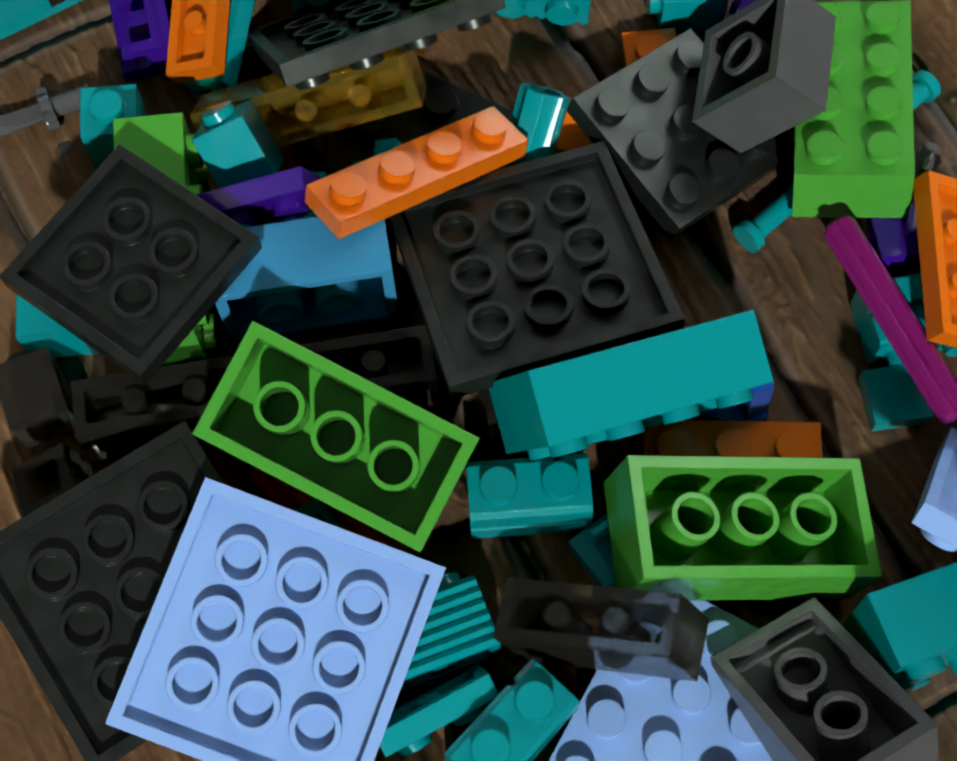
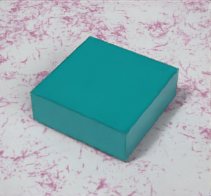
(892, 399)

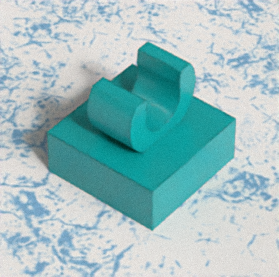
(594, 552)

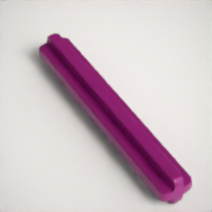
(894, 317)

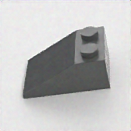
(822, 694)

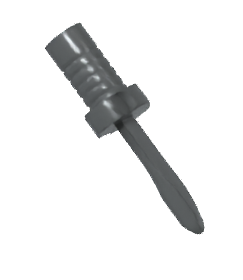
(46, 109)
(927, 158)

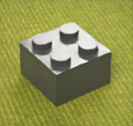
(764, 71)

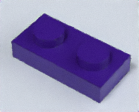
(264, 197)

